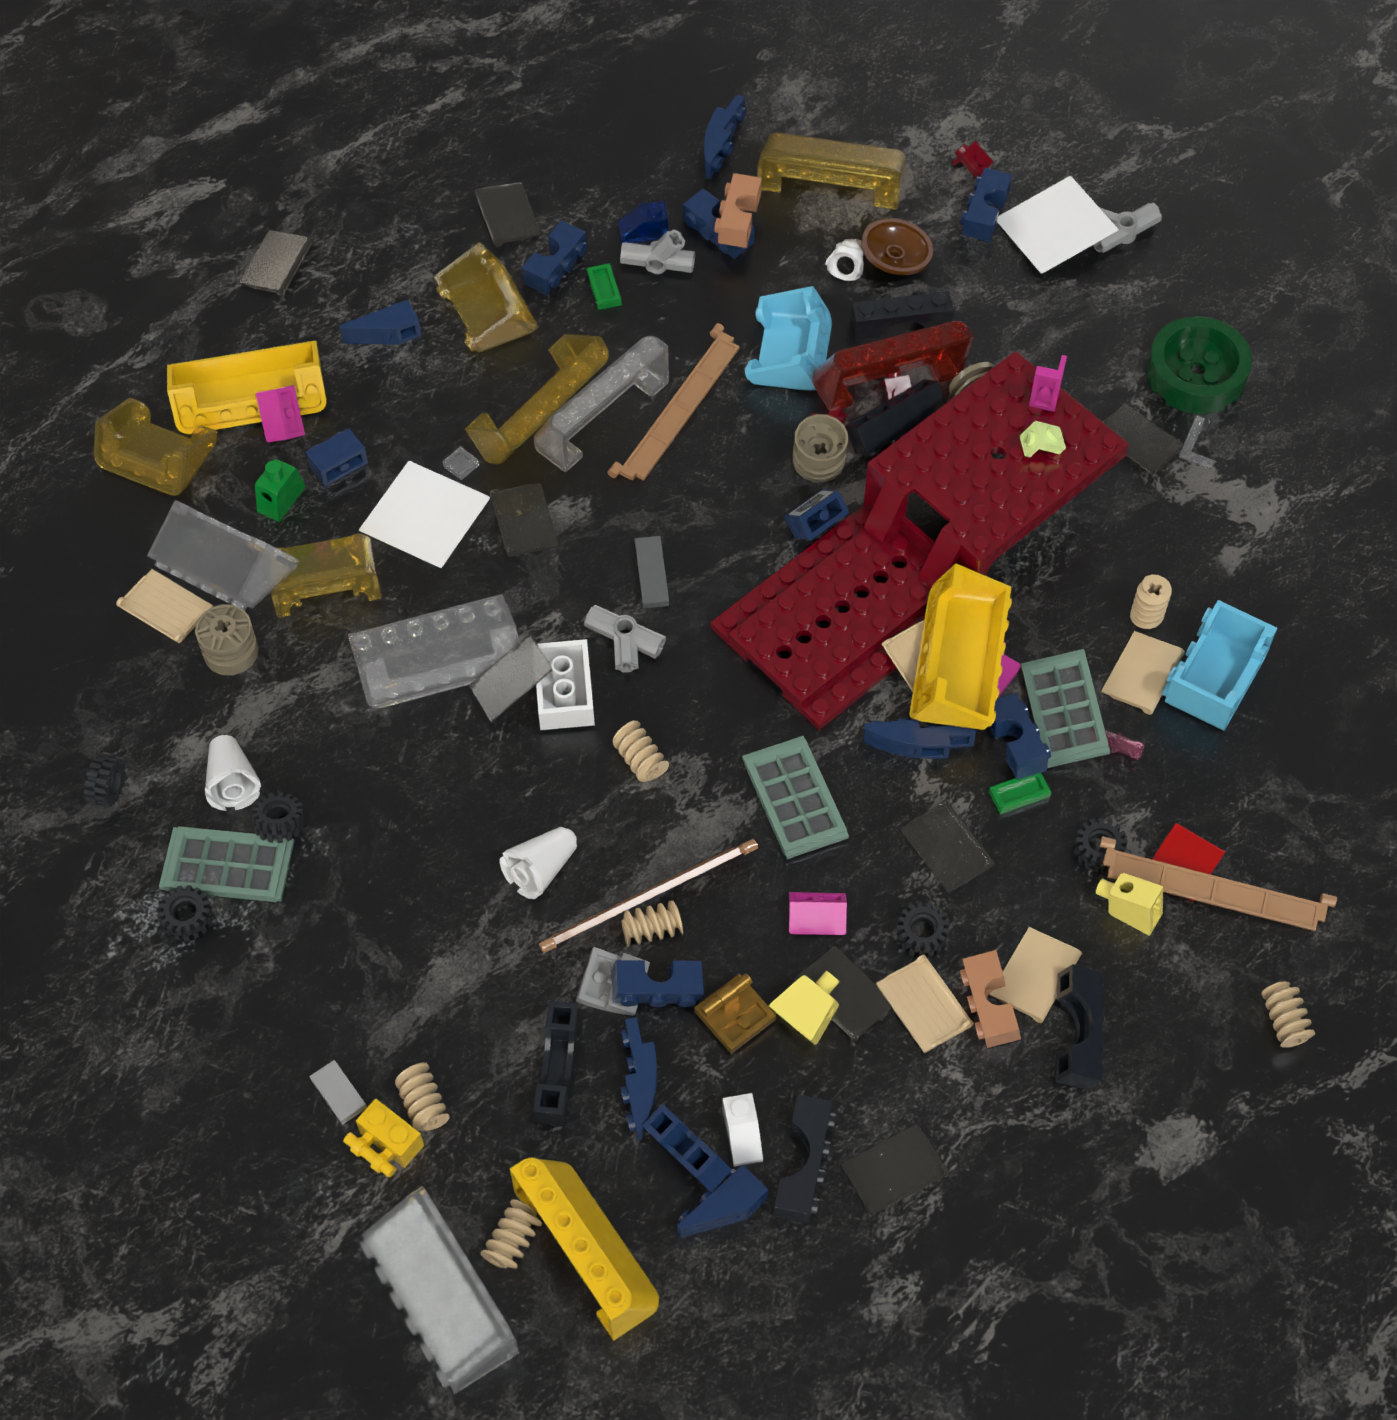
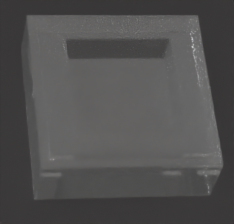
(460, 463)

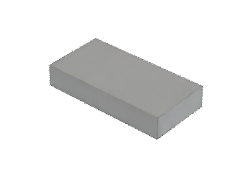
(338, 1092)

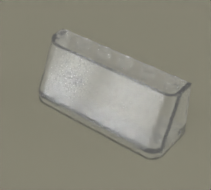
(641, 365)
(219, 557)
(432, 651)
(439, 1292)

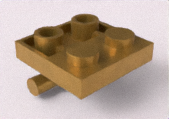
(735, 1013)

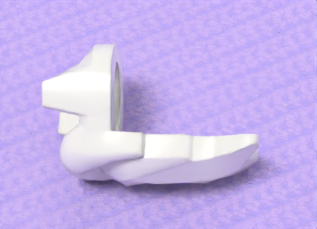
(852, 249)

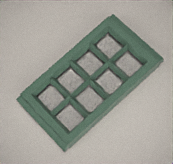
(1065, 707)
(795, 797)
(227, 864)

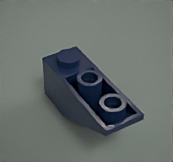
(386, 326)
(730, 1203)

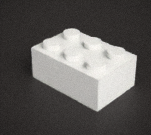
(566, 691)

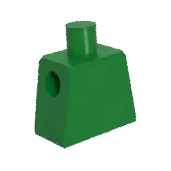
(277, 489)

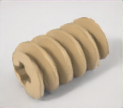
(1150, 602)
(639, 753)
(651, 923)
(1286, 1015)
(420, 1098)
(511, 1235)

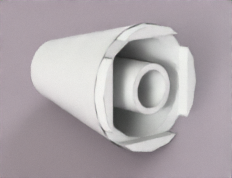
(229, 775)
(538, 861)

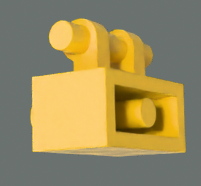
(388, 1133)

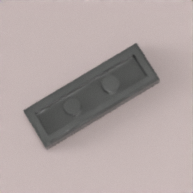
(651, 572)

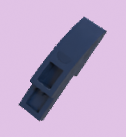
(719, 134)
(909, 740)
(642, 1082)

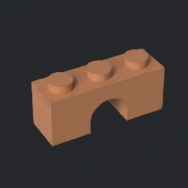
(742, 195)
(995, 1022)

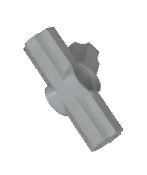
(1129, 225)
(660, 254)
(628, 644)

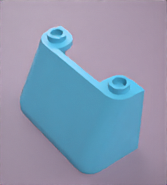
(793, 339)

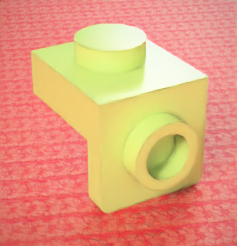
(1042, 437)

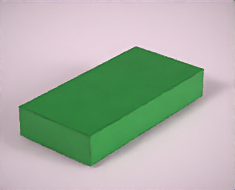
(604, 286)
(1019, 792)

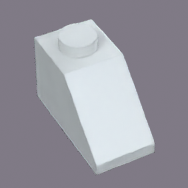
(742, 1129)

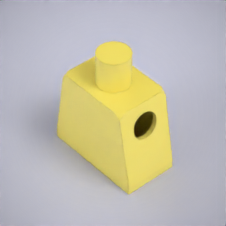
(1133, 901)
(808, 1005)

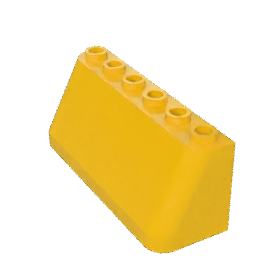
(224, 388)
(961, 650)
(588, 1242)

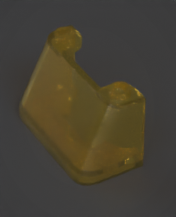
(485, 299)
(148, 453)
(328, 569)

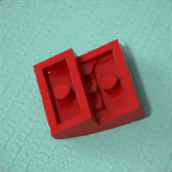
(1189, 851)

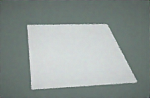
(1056, 224)
(424, 514)

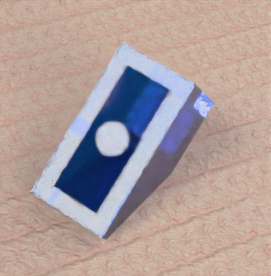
(644, 223)

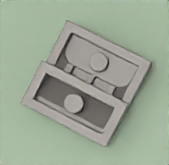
(597, 982)

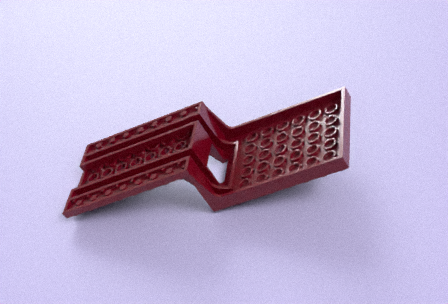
(987, 510)

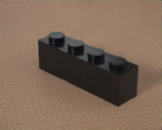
(894, 417)

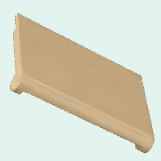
(164, 605)
(904, 651)
(1142, 672)
(1033, 973)
(924, 1004)

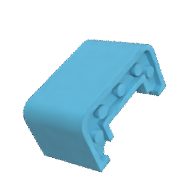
(1219, 665)

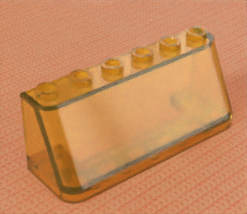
(833, 163)
(578, 361)

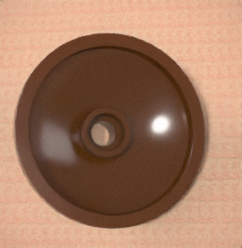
(897, 246)

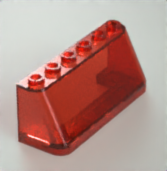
(939, 346)

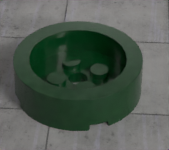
(1202, 343)

